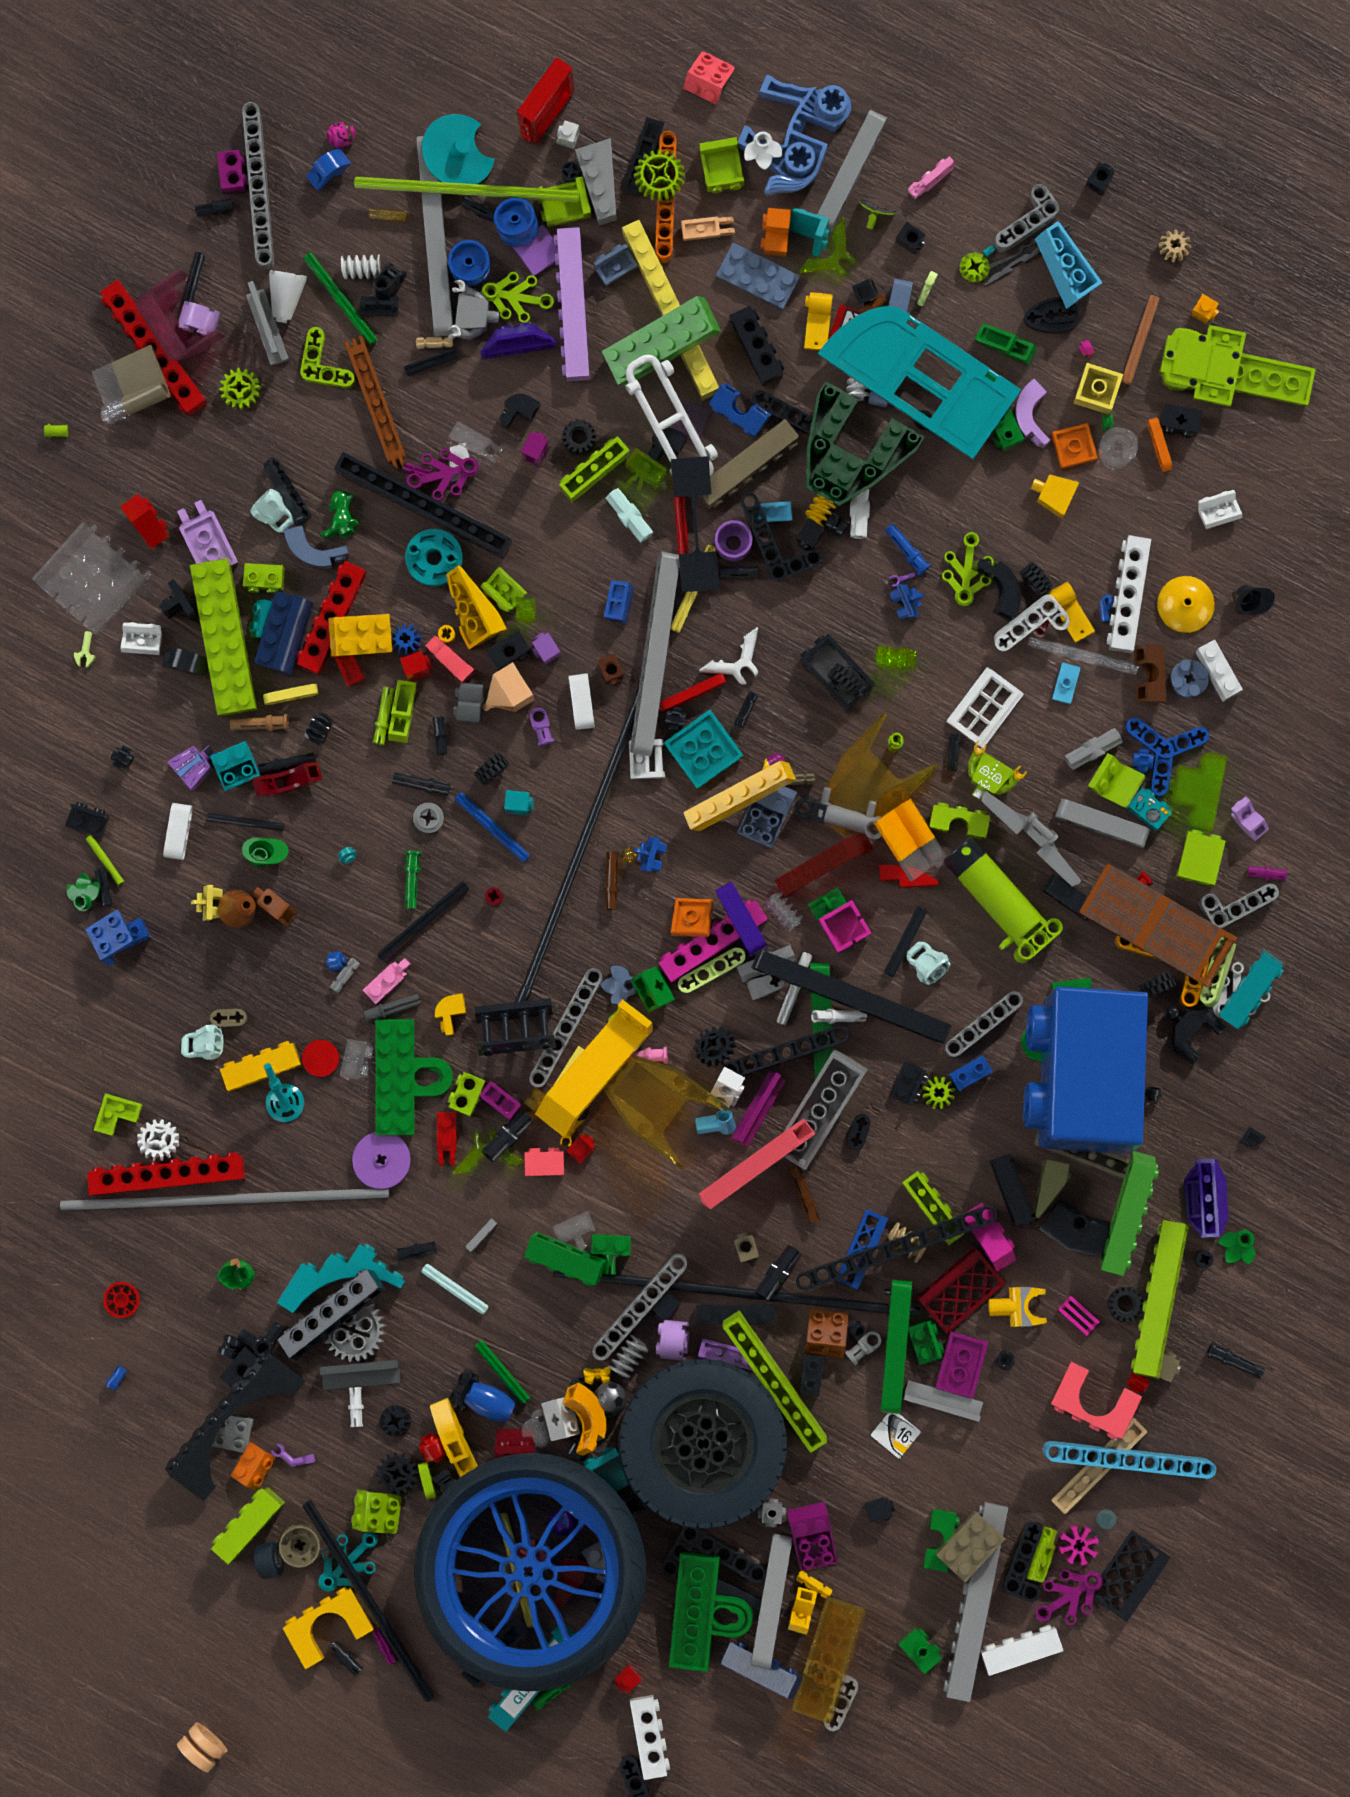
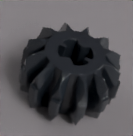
(318, 728)

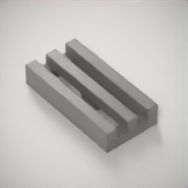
(481, 1235)

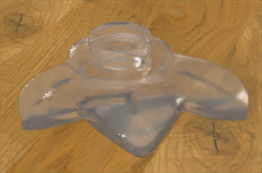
(536, 1429)

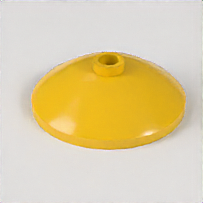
(1176, 613)

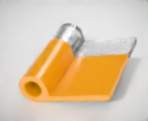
(910, 839)

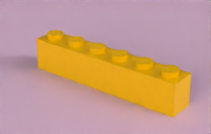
(739, 796)

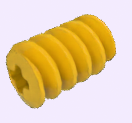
(819, 509)

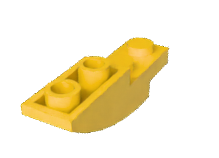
(452, 1437)

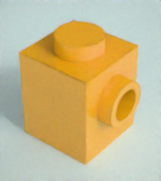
(1205, 309)

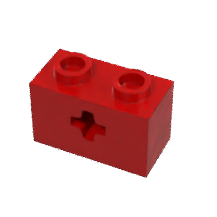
(416, 666)

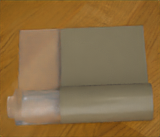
(130, 384)

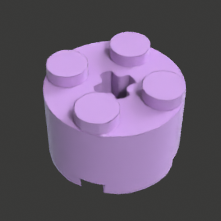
(198, 318)
(673, 1340)

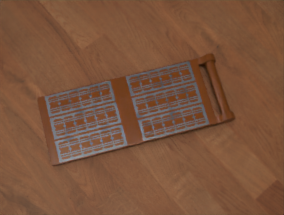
(1156, 924)

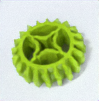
(665, 180)

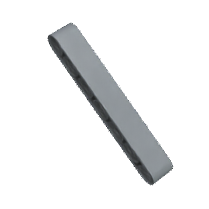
(852, 167)
(573, 1021)
(636, 1315)
(771, 1601)

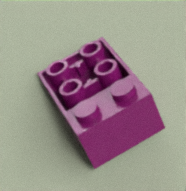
(812, 1536)

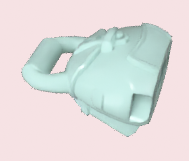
(270, 509)
(930, 964)
(206, 1043)

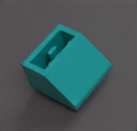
(235, 765)

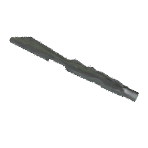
(1003, 266)

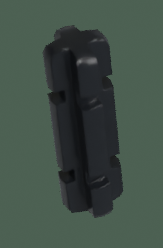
(746, 709)
(953, 753)

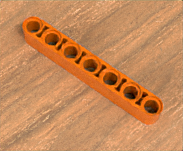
(665, 205)

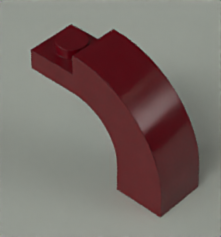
(288, 780)

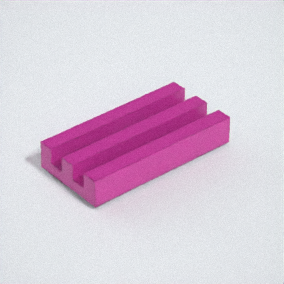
(1090, 1326)

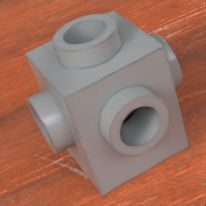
(772, 1504)

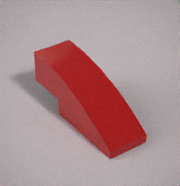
(896, 873)

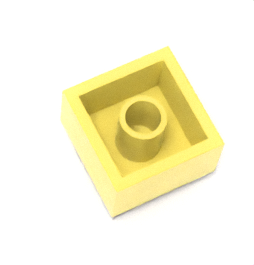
(1098, 388)

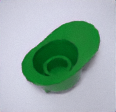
(264, 851)

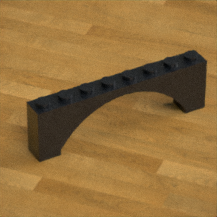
(264, 1378)

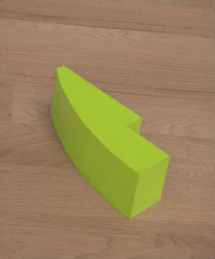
(402, 711)

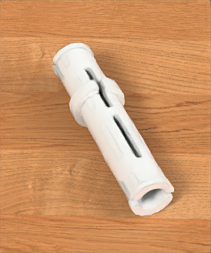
(832, 1016)

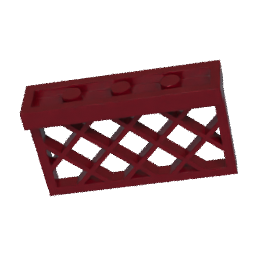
(948, 1278)

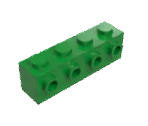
(1007, 431)
(565, 1258)

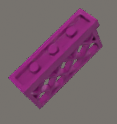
(758, 1108)

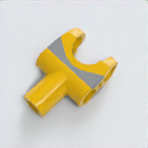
(1017, 1306)

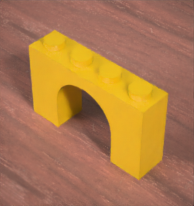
(344, 1604)

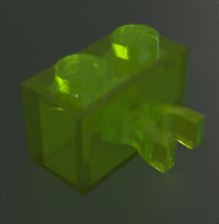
(646, 469)

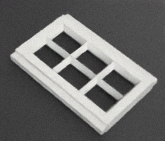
(971, 696)

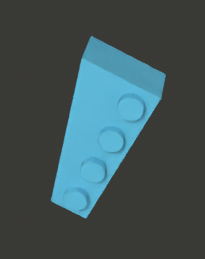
(1067, 265)

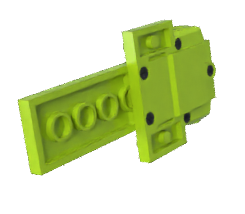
(1217, 368)

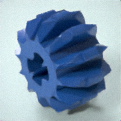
(411, 635)

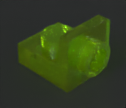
(525, 609)

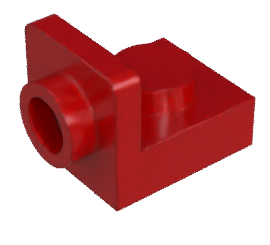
(581, 1148)

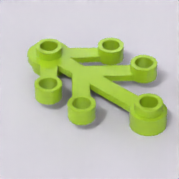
(515, 297)
(965, 573)

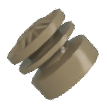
(293, 1554)

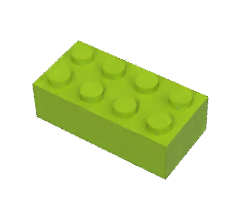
(248, 1525)

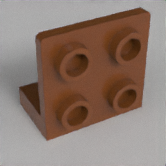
(826, 1333)

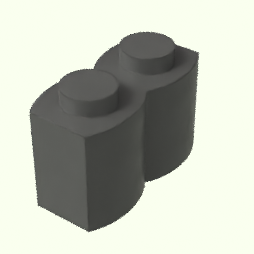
(469, 703)

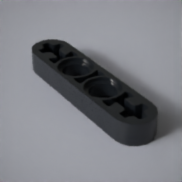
(786, 410)
(287, 490)

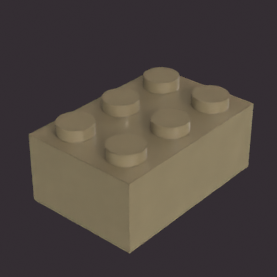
(970, 1546)

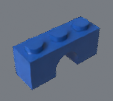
(725, 403)

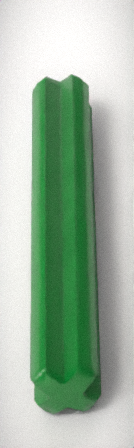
(502, 1372)

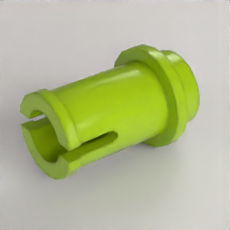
(55, 430)

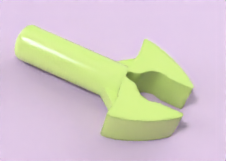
(927, 287)
(85, 651)

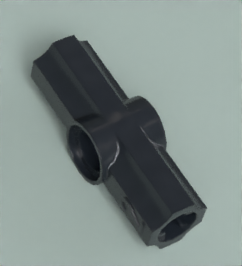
(507, 1136)
(778, 1273)

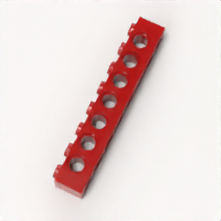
(115, 293)
(98, 1187)

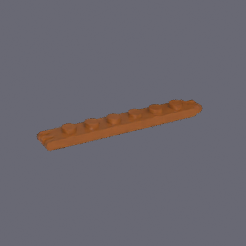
(376, 402)

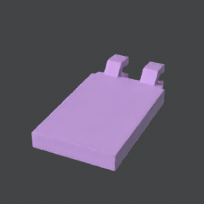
(205, 536)

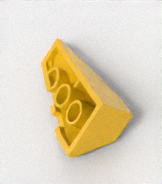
(476, 614)

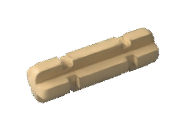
(434, 342)

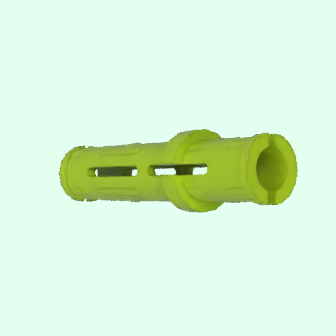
(383, 716)
(893, 744)

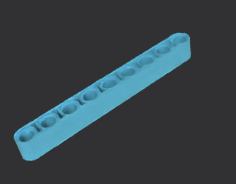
(1137, 1464)

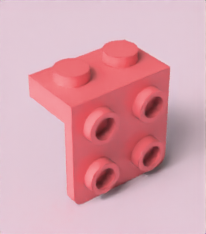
(708, 77)

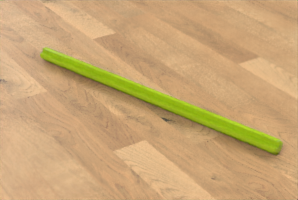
(466, 189)

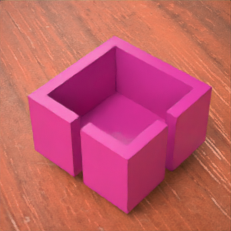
(843, 927)

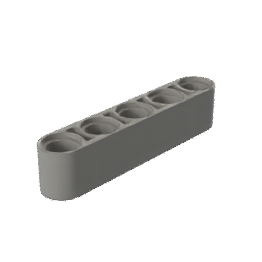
(1102, 823)
(990, 1018)

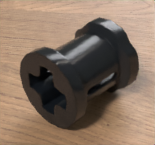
(1209, 1261)

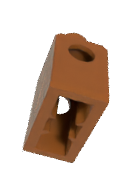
(275, 905)

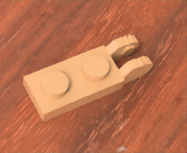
(706, 228)

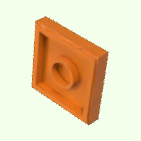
(1074, 446)
(692, 917)

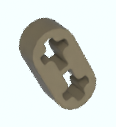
(227, 1013)

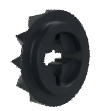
(386, 1417)

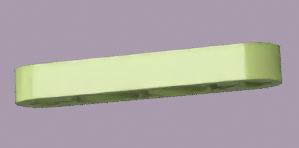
(713, 973)
(1222, 973)

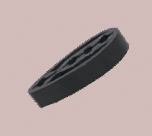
(1058, 325)

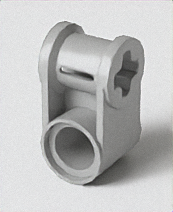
(761, 987)

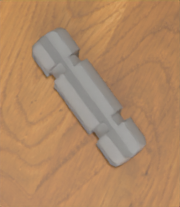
(344, 975)

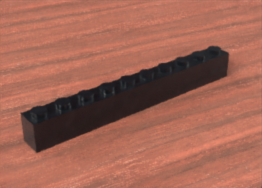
(423, 505)

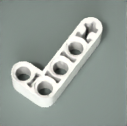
(1028, 625)

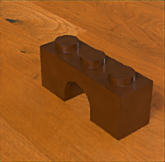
(1152, 659)

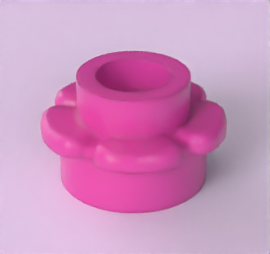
(1086, 348)

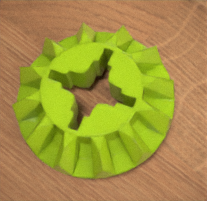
(972, 275)

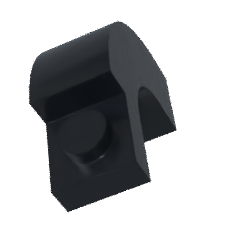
(1007, 585)

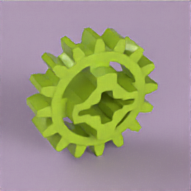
(247, 388)

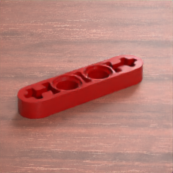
(692, 693)

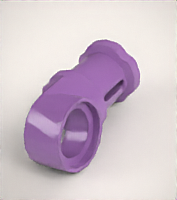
(541, 726)

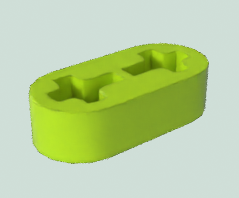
(427, 1481)

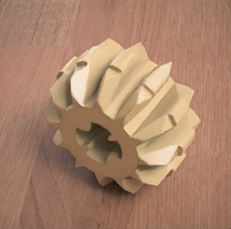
(1171, 239)

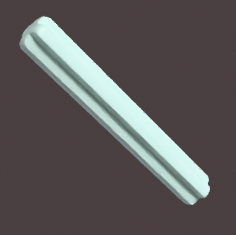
(454, 1288)

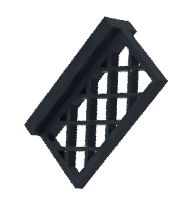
(1145, 1583)

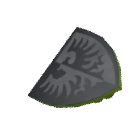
(875, 210)

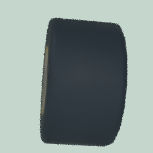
(268, 1560)

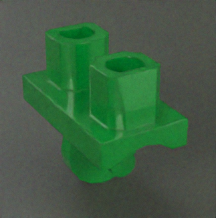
(827, 903)

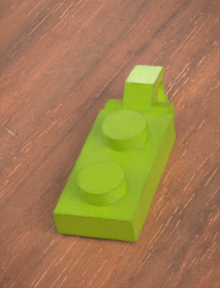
(1042, 1556)

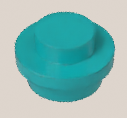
(347, 855)

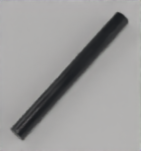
(245, 822)

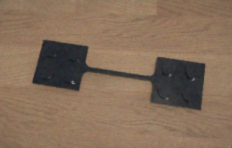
(698, 568)

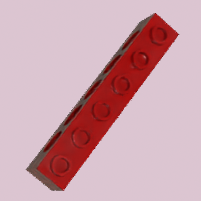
(346, 571)

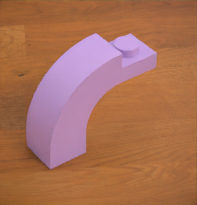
(1028, 398)

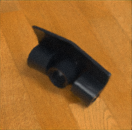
(1086, 1240)

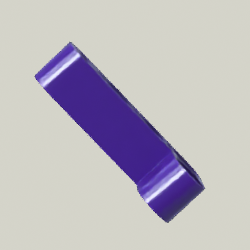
(741, 918)

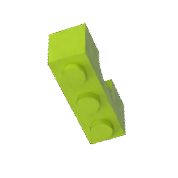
(976, 822)

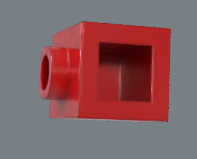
(627, 1679)

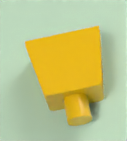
(1055, 493)

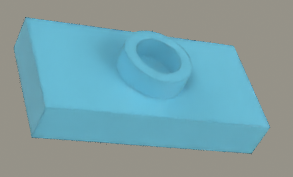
(776, 512)
(1066, 683)

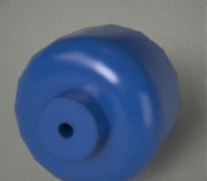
(335, 961)

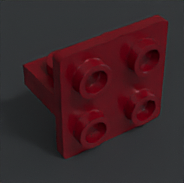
(512, 1442)

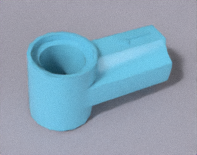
(722, 1122)

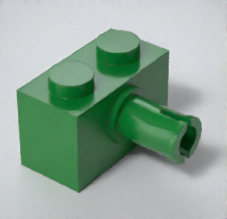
(611, 1247)
(920, 1650)

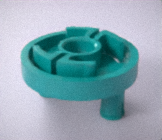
(418, 552)

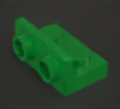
(925, 1342)

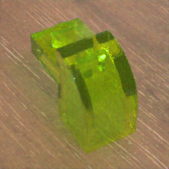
(896, 659)

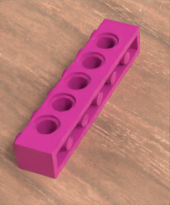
(675, 972)

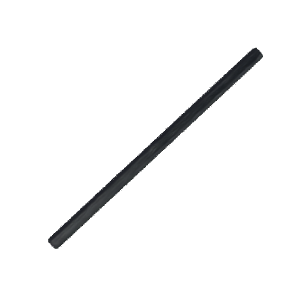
(368, 1600)

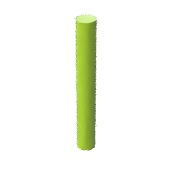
(104, 859)

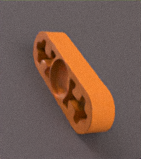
(1159, 444)

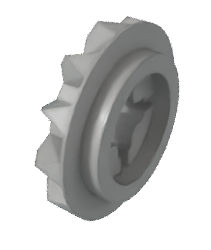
(423, 810)

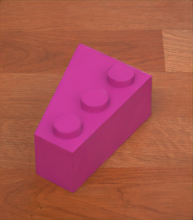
(993, 1241)

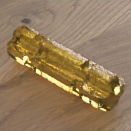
(387, 214)

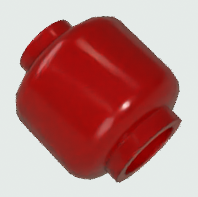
(432, 1448)

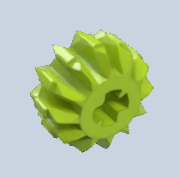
(937, 1085)

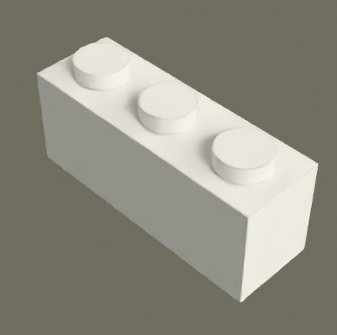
(1219, 670)

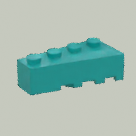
(1251, 989)

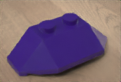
(516, 341)
(1206, 1198)

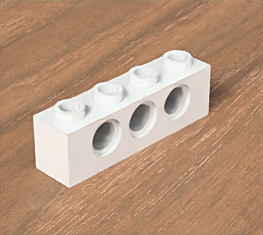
(650, 1768)

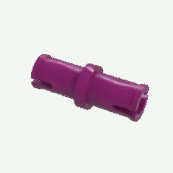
(1267, 873)

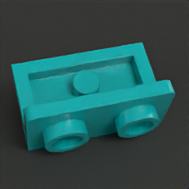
(261, 611)

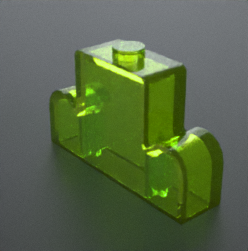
(1199, 790)

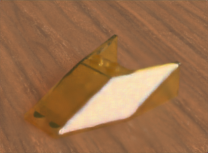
(864, 778)
(650, 1098)

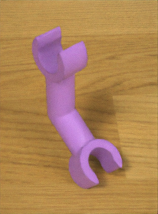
(293, 1461)

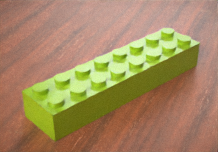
(223, 637)

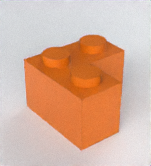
(777, 229)

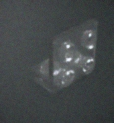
(355, 1059)

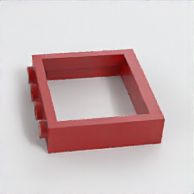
(545, 101)

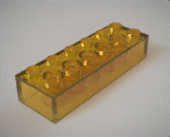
(829, 1659)

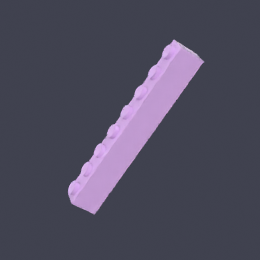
(573, 304)

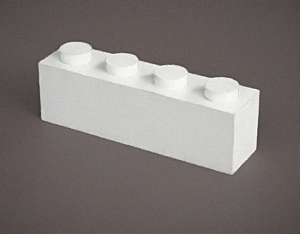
(1021, 1650)

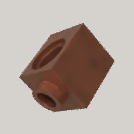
(606, 662)

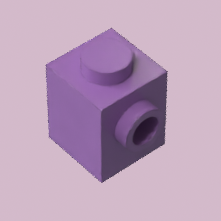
(545, 648)

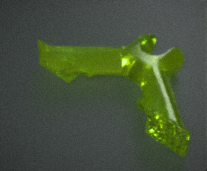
(839, 254)
(474, 1155)

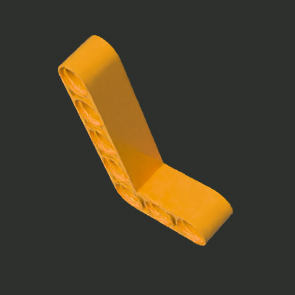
(1187, 987)

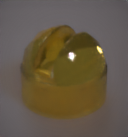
(628, 855)

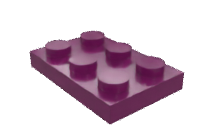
(961, 1365)

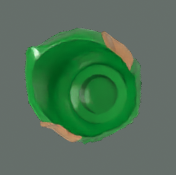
(236, 1274)

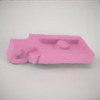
(931, 178)
(386, 981)

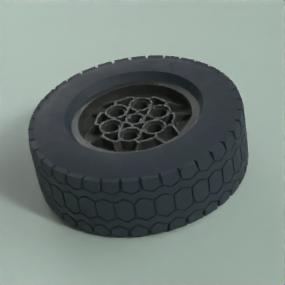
(751, 1453)

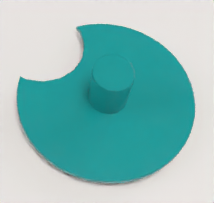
(452, 153)

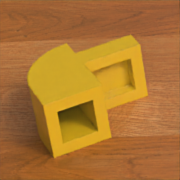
(449, 1007)
(802, 1610)

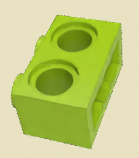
(471, 1095)

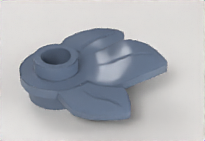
(617, 984)

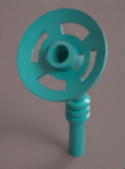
(284, 1102)

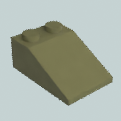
(1051, 1181)

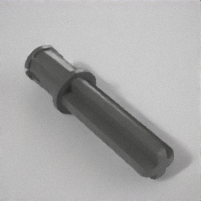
(392, 1007)

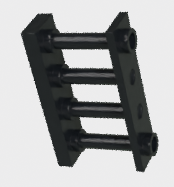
(514, 1010)

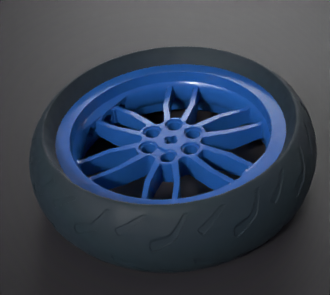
(471, 1642)

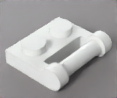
(640, 763)

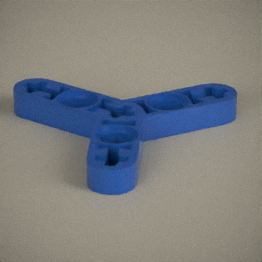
(1173, 750)

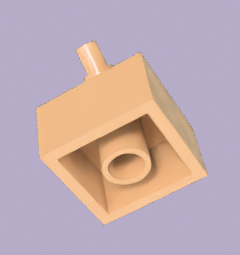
(508, 690)

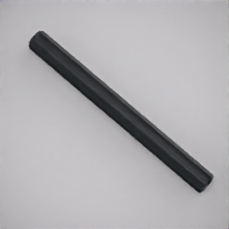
(423, 921)

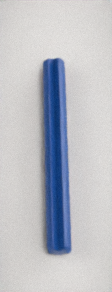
(492, 827)

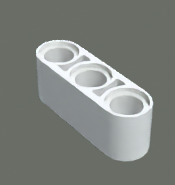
(581, 701)
(177, 831)

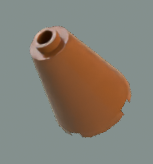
(236, 908)

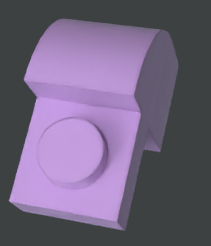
(1248, 819)

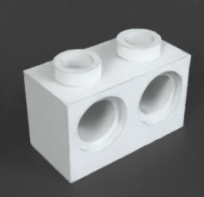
(728, 1087)

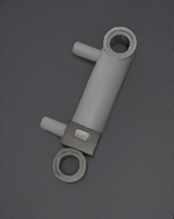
(824, 811)

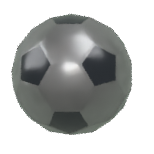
(611, 1398)

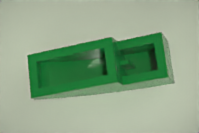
(1006, 344)

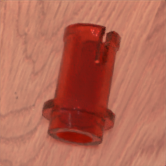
(1041, 630)

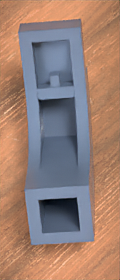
(308, 555)

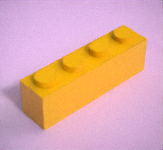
(252, 1068)

